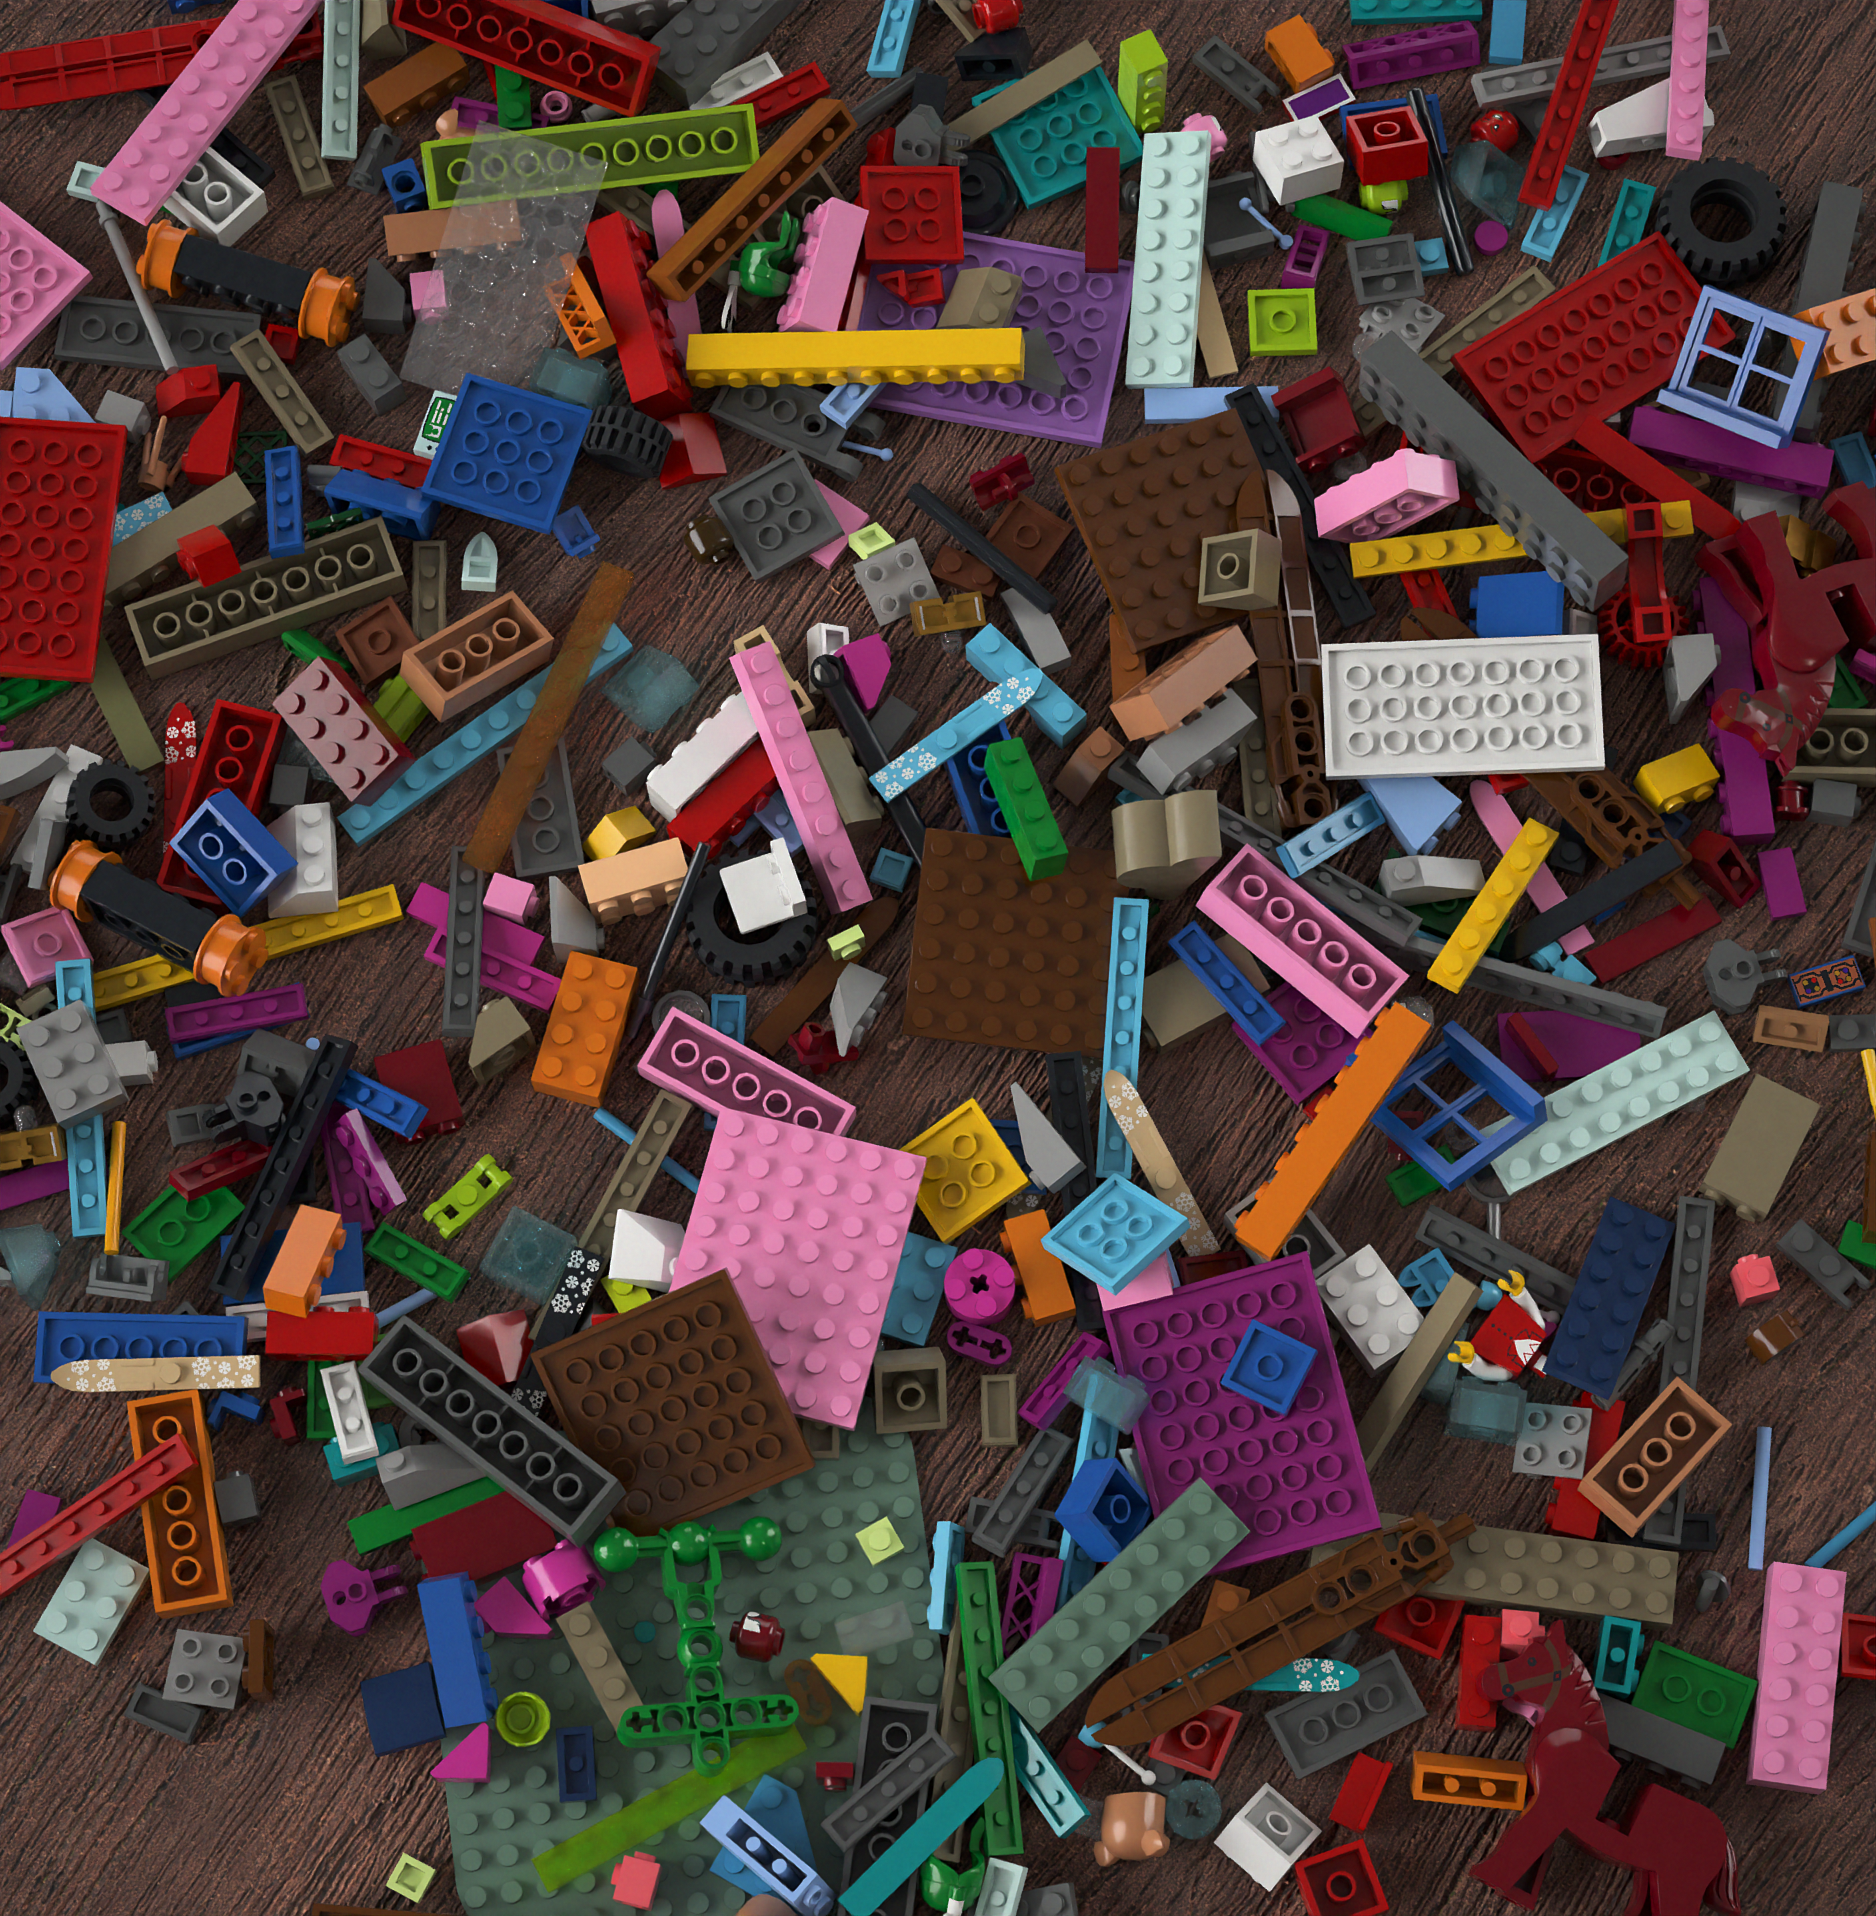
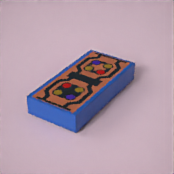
(1826, 982)

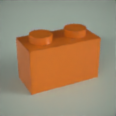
(1298, 54)

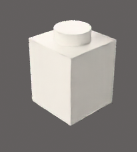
(133, 1062)

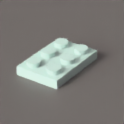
(92, 1601)

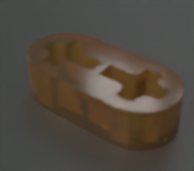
(816, 1689)

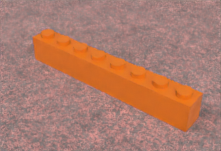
(1333, 1131)

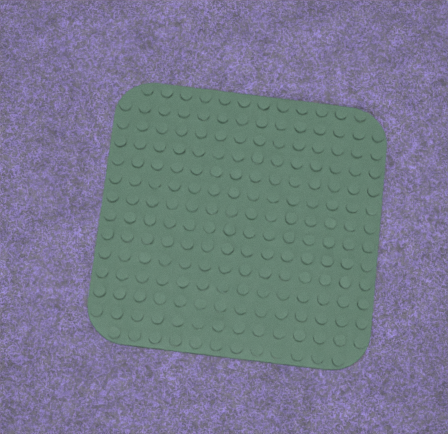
(807, 1585)

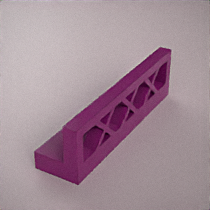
(1412, 54)
(1043, 1601)

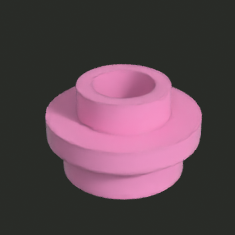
(556, 98)

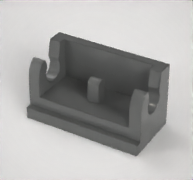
(277, 1059)
(128, 1277)

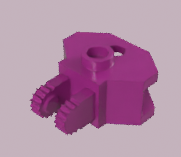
(361, 1595)

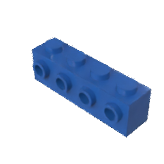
(457, 1649)

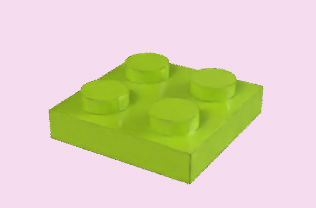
(1282, 322)

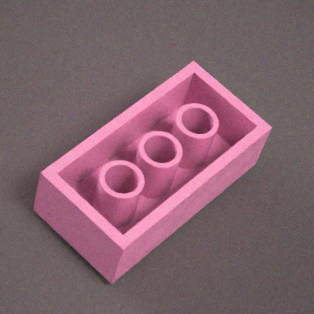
(823, 267)
(1387, 497)

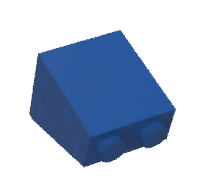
(1517, 605)

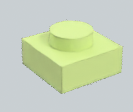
(870, 541)
(847, 943)
(879, 1541)
(411, 1878)

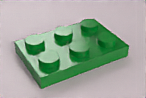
(183, 1229)
(1694, 1693)

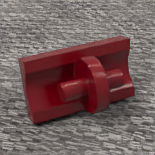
(1001, 481)
(819, 1048)

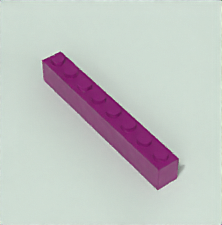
(1741, 771)

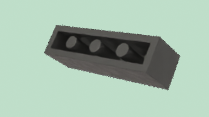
(1661, 1744)

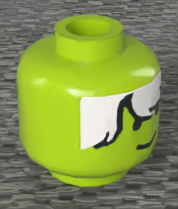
(1383, 198)

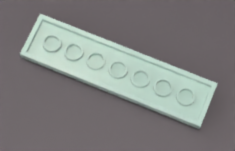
(1168, 260)
(1621, 1100)

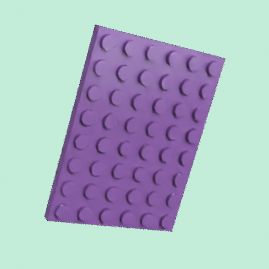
(1077, 312)

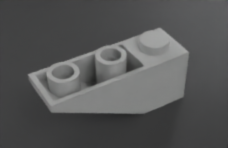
(855, 1004)

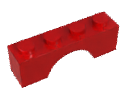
(1645, 572)

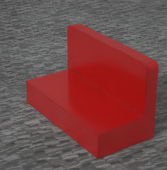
(1360, 1793)

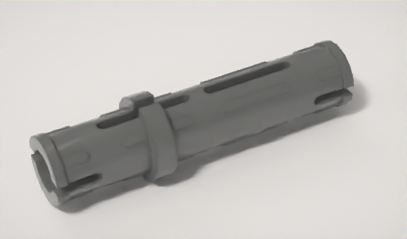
(1641, 1353)

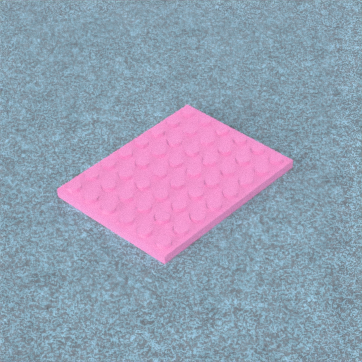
(811, 1246)

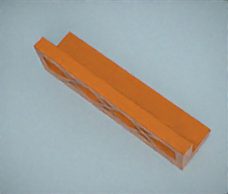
(589, 311)

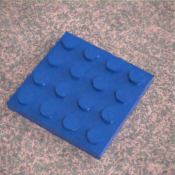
(507, 453)

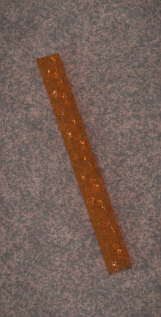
(548, 718)

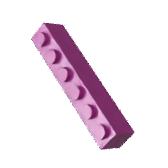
(1713, 450)

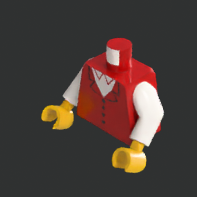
(1507, 1338)

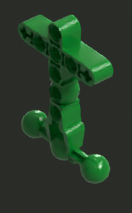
(688, 1546)

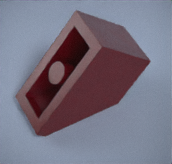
(1723, 867)

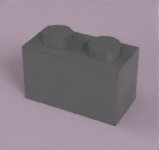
(371, 375)

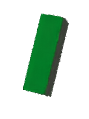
(309, 648)

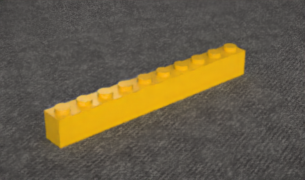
(856, 357)

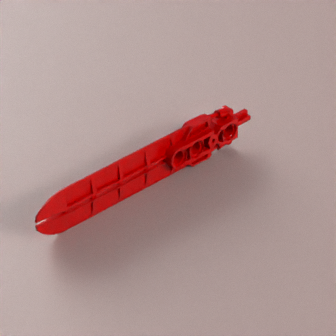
(121, 62)

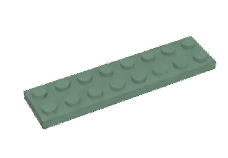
(1118, 1604)

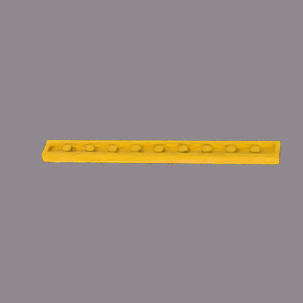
(1485, 544)
(283, 937)

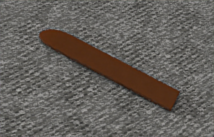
(821, 980)

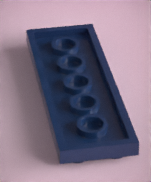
(1608, 1298)

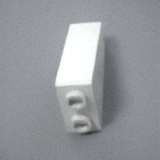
(1637, 123)

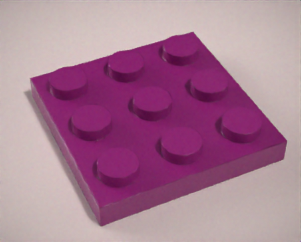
(1307, 1049)

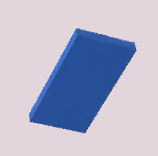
(345, 1277)

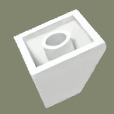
(645, 1250)

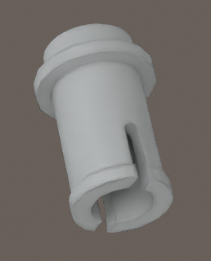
(598, 113)

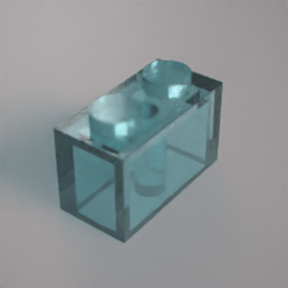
(1107, 1394)

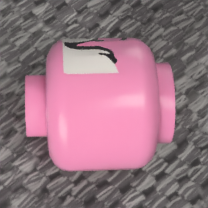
(1202, 123)

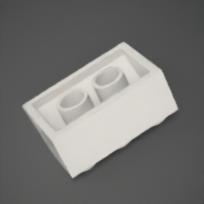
(310, 839)

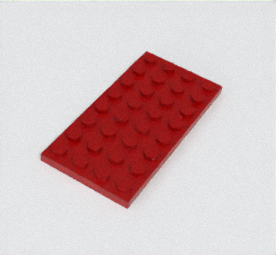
(1587, 348)
(56, 543)

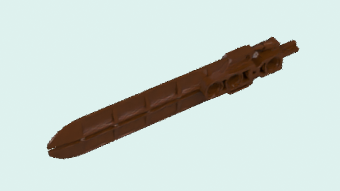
(1282, 728)
(1586, 815)
(1283, 1647)

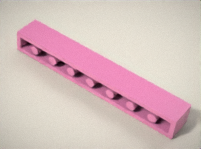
(800, 778)

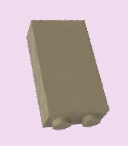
(1179, 1005)
(1758, 1148)

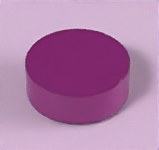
(1490, 238)

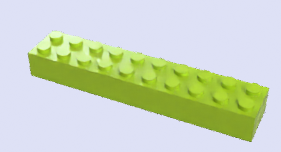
(636, 149)

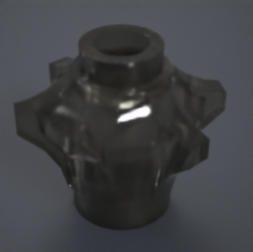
(1772, 341)

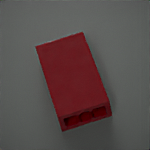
(482, 1539)

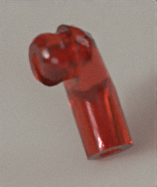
(588, 270)

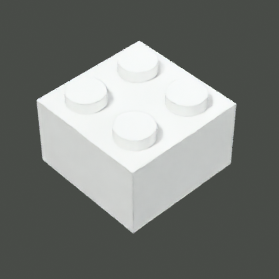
(1298, 160)

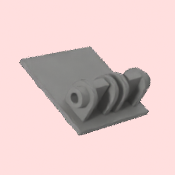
(1406, 318)
(895, 580)
(1553, 1441)
(205, 1669)

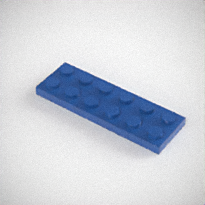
(97, 1336)

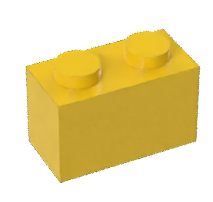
(1677, 779)

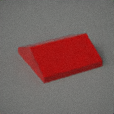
(693, 452)
(497, 1346)
(1421, 1624)
(1858, 1646)
(1199, 1742)

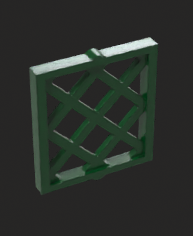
(256, 458)
(344, 519)

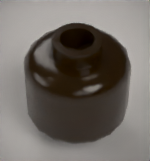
(708, 540)

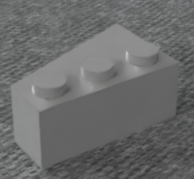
(1197, 746)

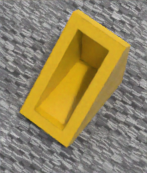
(618, 834)
(846, 1675)

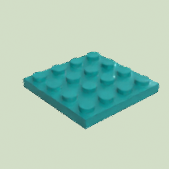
(1050, 140)

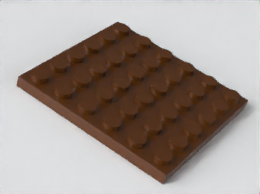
(1147, 517)
(1007, 954)
(676, 1405)

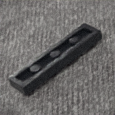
(1571, 850)

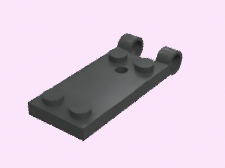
(782, 419)

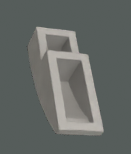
(1037, 633)
(28, 768)

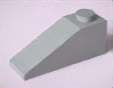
(1429, 879)
(1044, 1148)
(423, 1472)

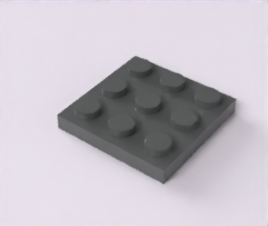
(776, 516)

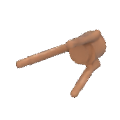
(154, 473)

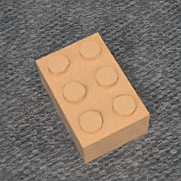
(634, 881)

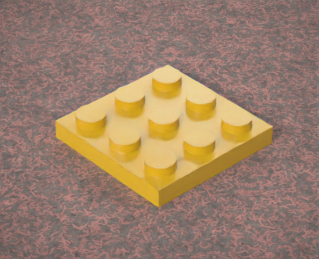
(965, 1171)

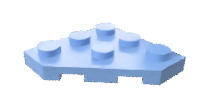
(42, 396)

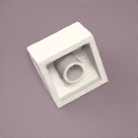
(1267, 1836)

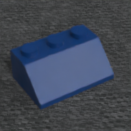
(402, 508)
(233, 852)

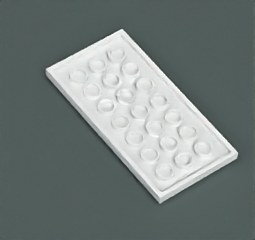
(1462, 707)

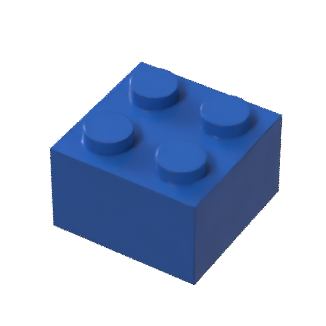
(1103, 1509)

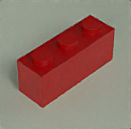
(322, 1335)
(1478, 1649)

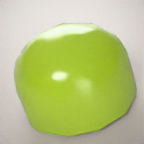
(522, 1719)

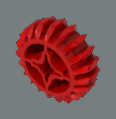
(1619, 637)

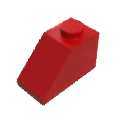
(190, 392)

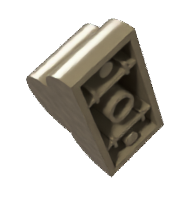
(1166, 842)

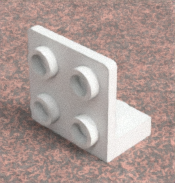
(764, 889)

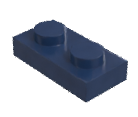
(576, 1764)

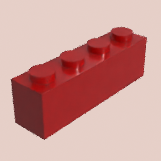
(727, 802)
(1572, 1512)

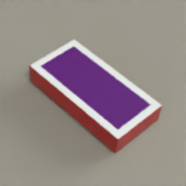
(1320, 100)

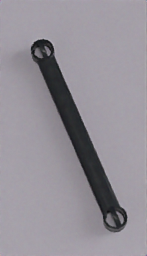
(869, 750)

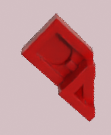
(917, 288)

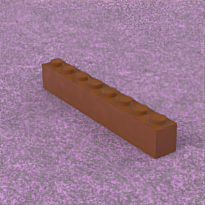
(751, 199)

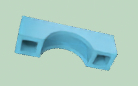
(1050, 707)

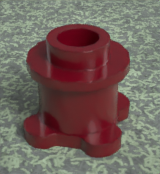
(1790, 802)

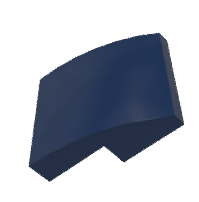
(403, 1709)

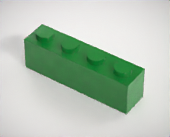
(1025, 809)

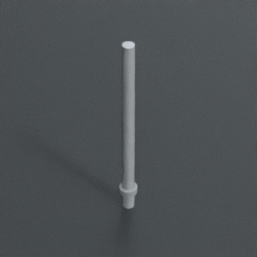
(109, 221)

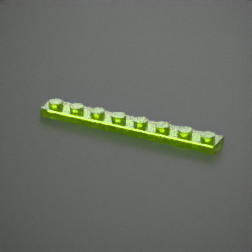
(663, 1809)

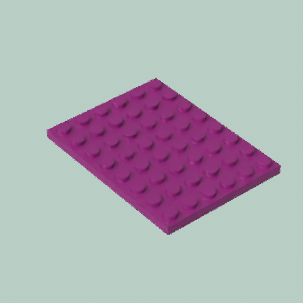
(1285, 1477)

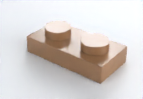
(1790, 1028)

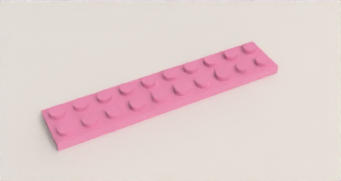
(200, 105)

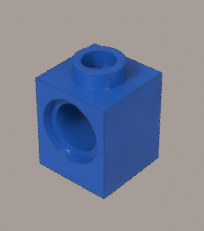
(405, 175)

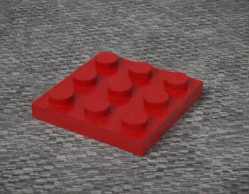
(912, 215)

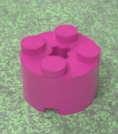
(974, 1268)
(561, 1579)

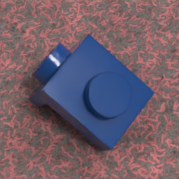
(575, 532)
(243, 1407)

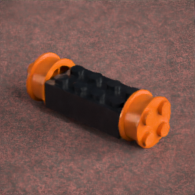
(312, 302)
(195, 939)

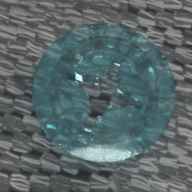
(1208, 1807)

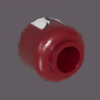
(757, 1637)

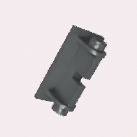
(377, 154)

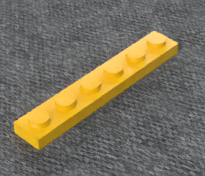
(1493, 905)

